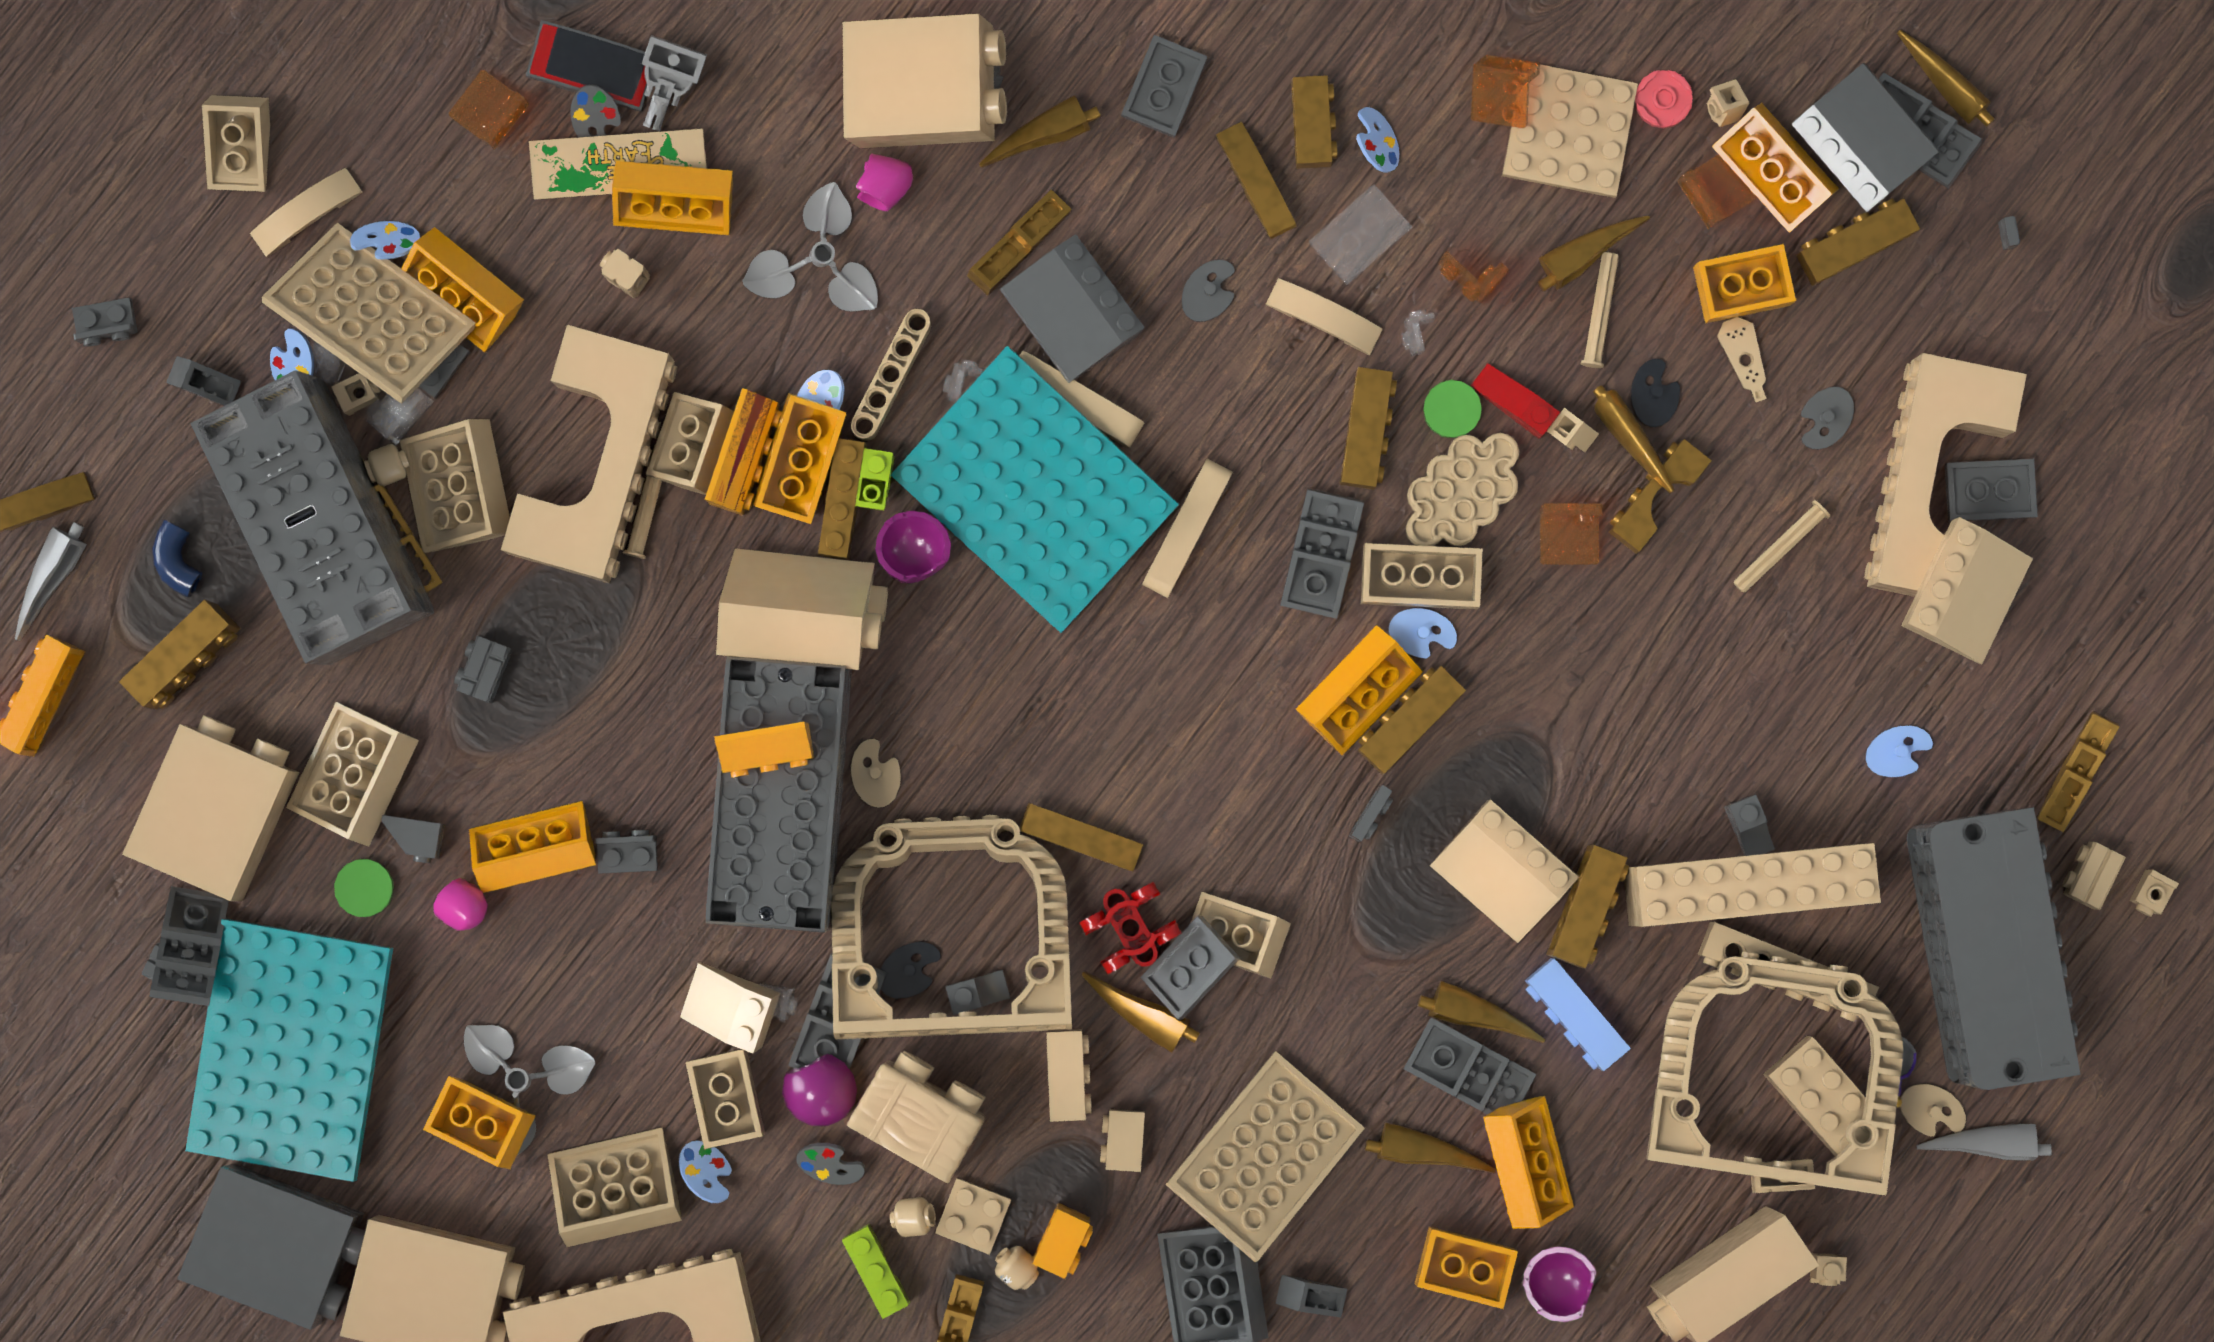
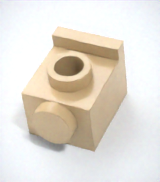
(1721, 107)
(346, 391)
(1572, 431)
(2142, 895)
(1830, 1269)

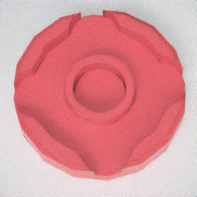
(1663, 99)

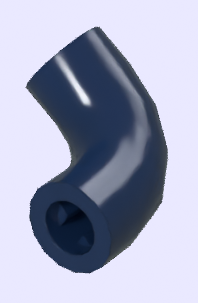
(169, 560)

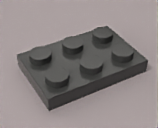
(1164, 86)
(1991, 490)
(1190, 967)

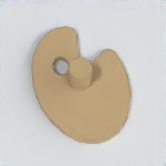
(880, 781)
(1923, 1109)

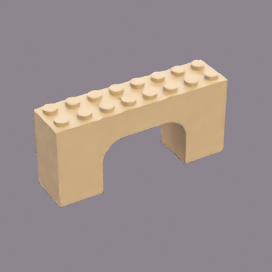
(1938, 398)
(592, 532)
(1752, 885)
(704, 1293)

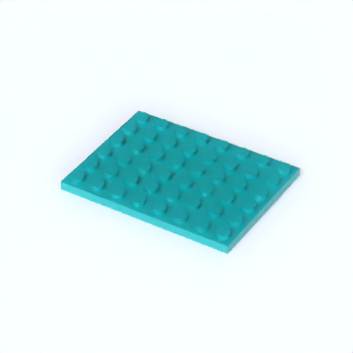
(1034, 489)
(289, 1050)

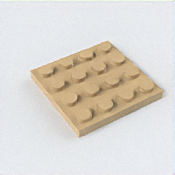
(1573, 132)

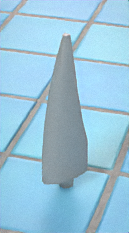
(53, 565)
(1999, 1141)

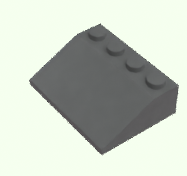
(1865, 137)
(1072, 308)
(1211, 1288)

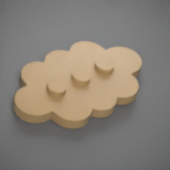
(1462, 490)

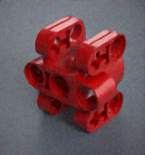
(1143, 936)

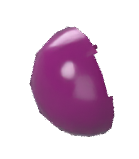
(912, 546)
(820, 1091)
(1559, 1283)

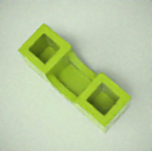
(875, 1271)

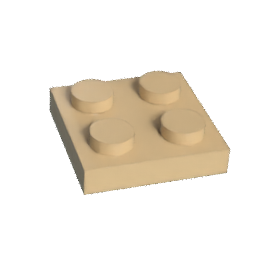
(973, 1216)

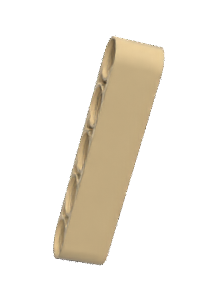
(891, 360)
(1104, 414)
(1187, 528)

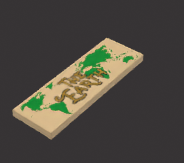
(588, 163)

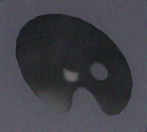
(1654, 403)
(903, 975)

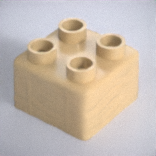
(919, 1118)

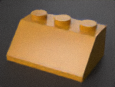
(765, 748)

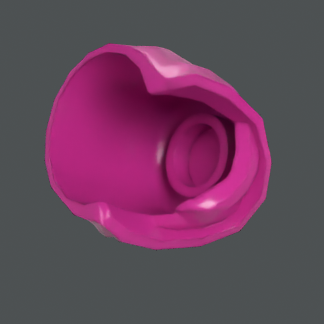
(884, 181)
(460, 905)

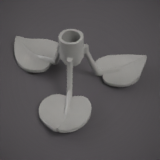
(831, 214)
(564, 1065)

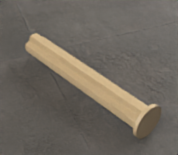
(1601, 310)
(643, 517)
(1781, 546)

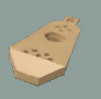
(1744, 345)

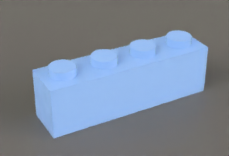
(1577, 1014)

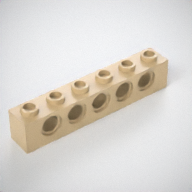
(1720, 936)

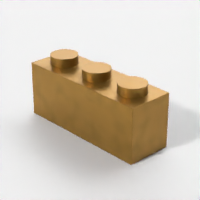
(1313, 122)

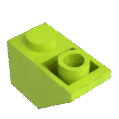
(874, 479)

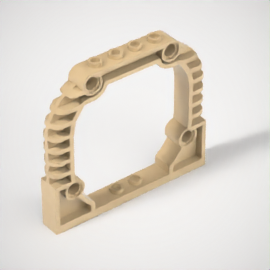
(1040, 1006)
(1856, 1168)

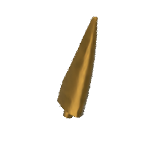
(1950, 83)
(1051, 127)
(1575, 256)
(1629, 433)
(1465, 1008)
(1147, 1017)
(1414, 1147)

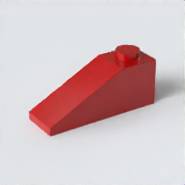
(1515, 400)

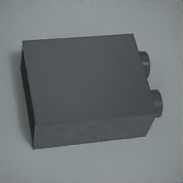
(273, 1247)

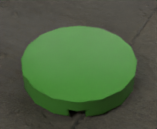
(1452, 409)
(364, 888)

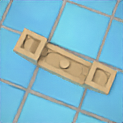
(305, 210)
(1324, 315)

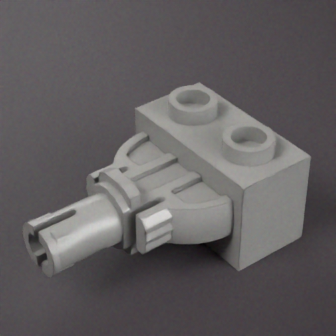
(671, 71)

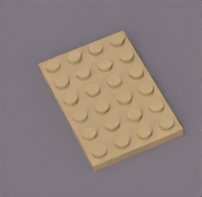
(369, 313)
(1265, 1156)

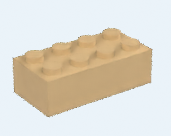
(1421, 576)
(1819, 1093)

